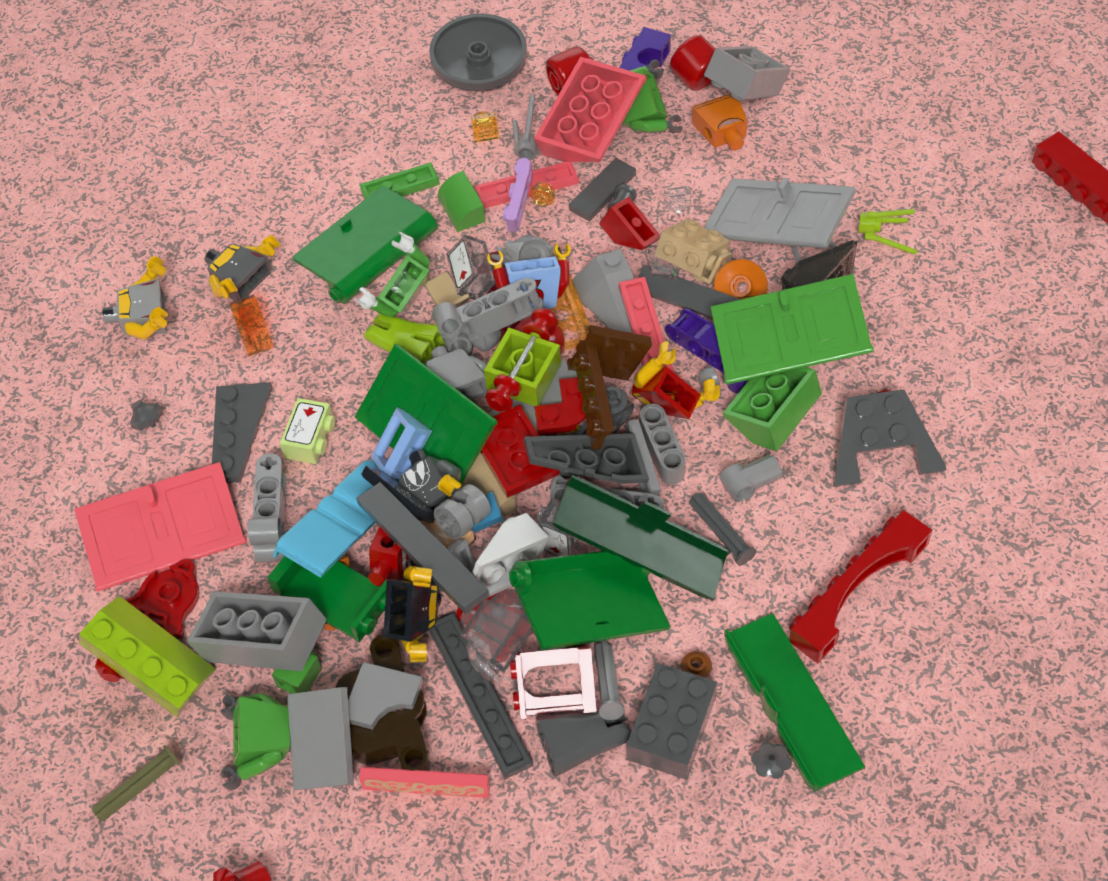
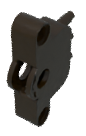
(396, 732)

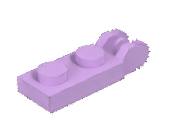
(518, 193)

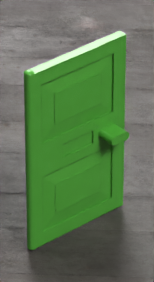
(791, 329)

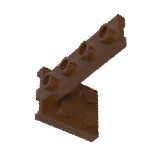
(608, 355)

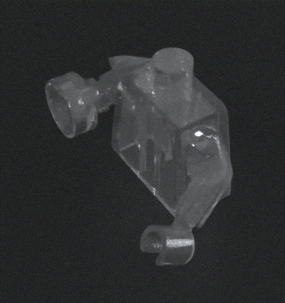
(496, 635)

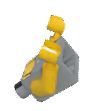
(141, 305)

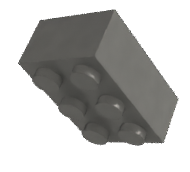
(671, 721)

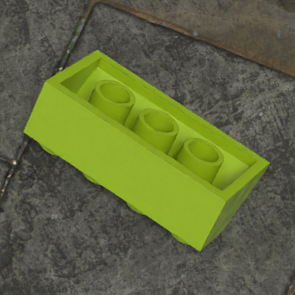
(145, 655)

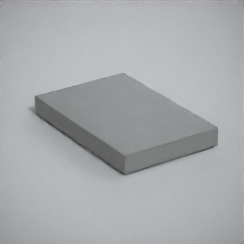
(320, 739)

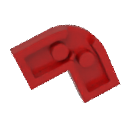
(561, 416)

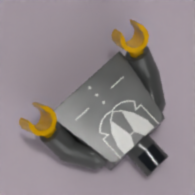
(431, 479)

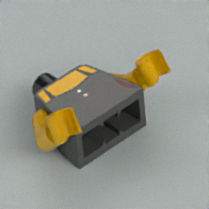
(239, 268)

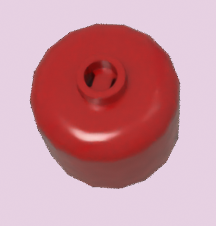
(691, 62)
(561, 65)

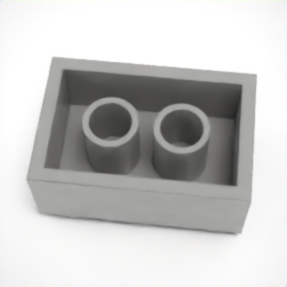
(746, 72)

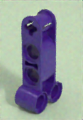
(699, 338)

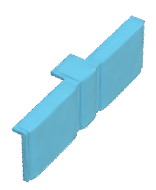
(332, 528)

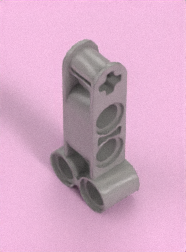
(485, 315)
(268, 508)

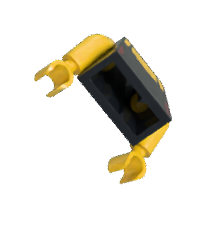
(411, 610)

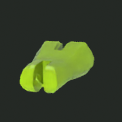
(414, 337)

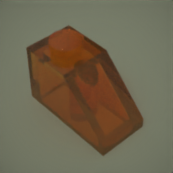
(250, 325)

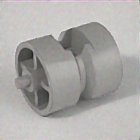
(464, 509)

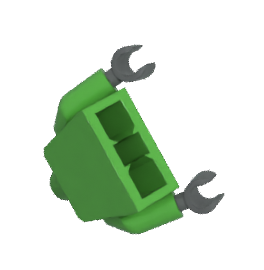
(648, 109)
(259, 736)

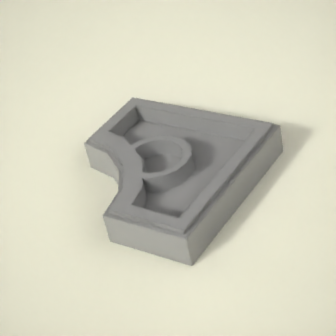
(380, 692)

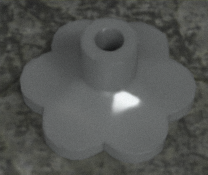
(771, 760)

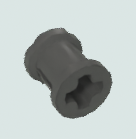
(621, 192)

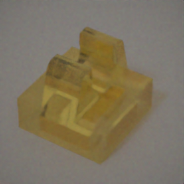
(484, 126)

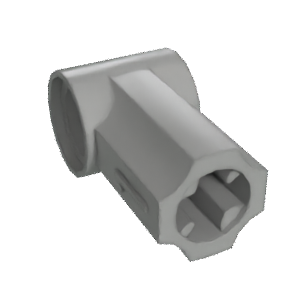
(743, 481)

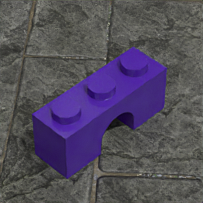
(647, 47)

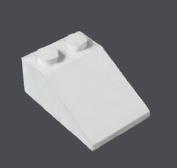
(514, 542)

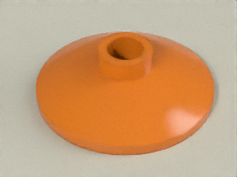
(739, 272)

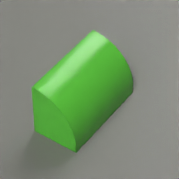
(461, 202)

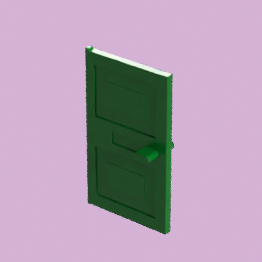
(455, 421)

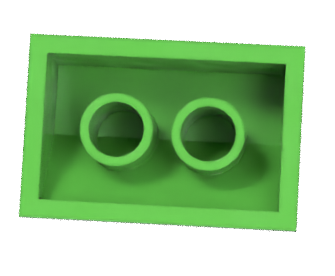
(773, 406)

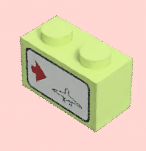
(307, 431)

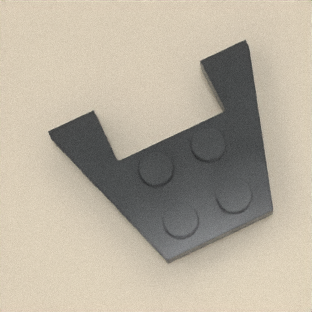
(879, 424)

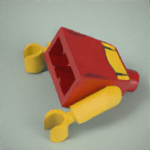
(663, 387)

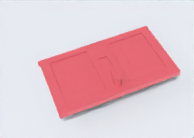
(159, 526)

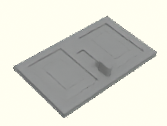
(780, 212)

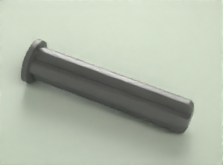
(722, 529)

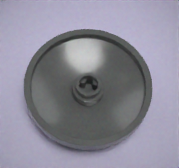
(478, 52)

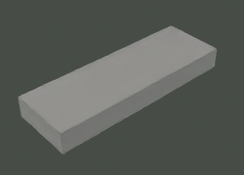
(652, 486)

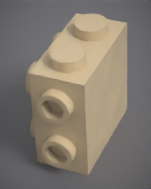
(692, 247)

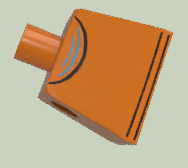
(721, 121)

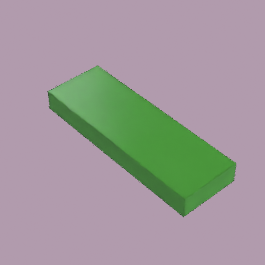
(404, 182)

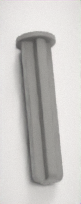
(610, 706)

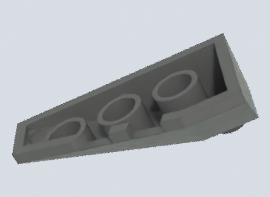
(615, 462)

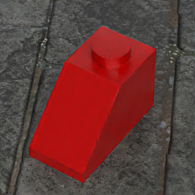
(629, 226)

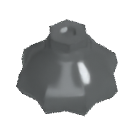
(144, 415)

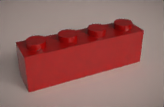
(1075, 172)

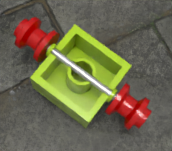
(523, 363)

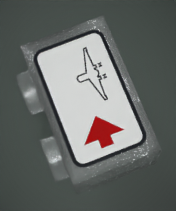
(470, 267)
(558, 542)

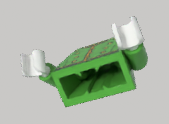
(404, 283)

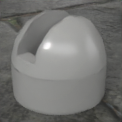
(708, 373)

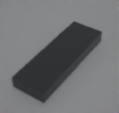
(410, 501)

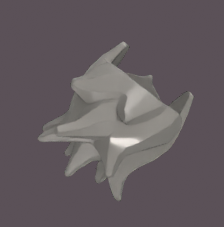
(524, 248)

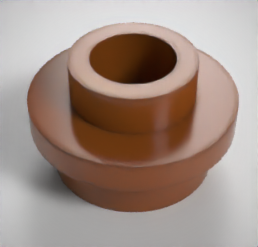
(696, 656)

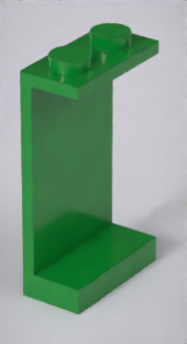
(340, 595)

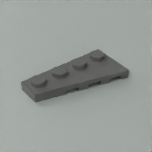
(236, 425)

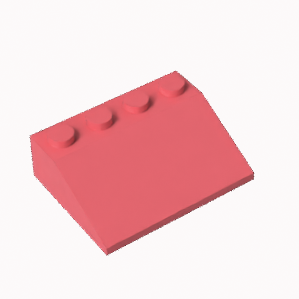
(588, 112)

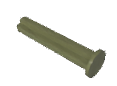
(134, 784)

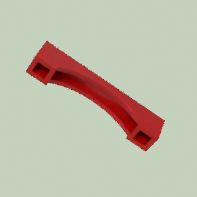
(901, 540)

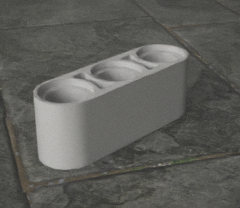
(662, 455)

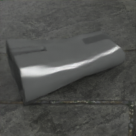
(579, 737)

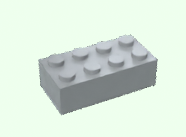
(257, 630)

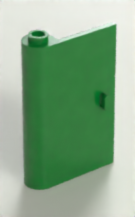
(360, 243)
(586, 599)

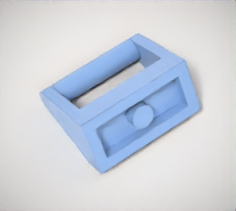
(412, 439)

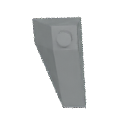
(600, 291)

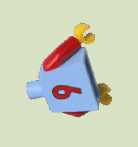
(549, 274)

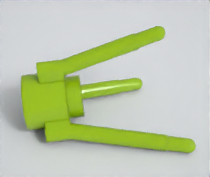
(872, 221)

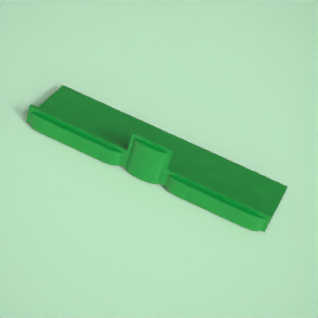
(793, 703)

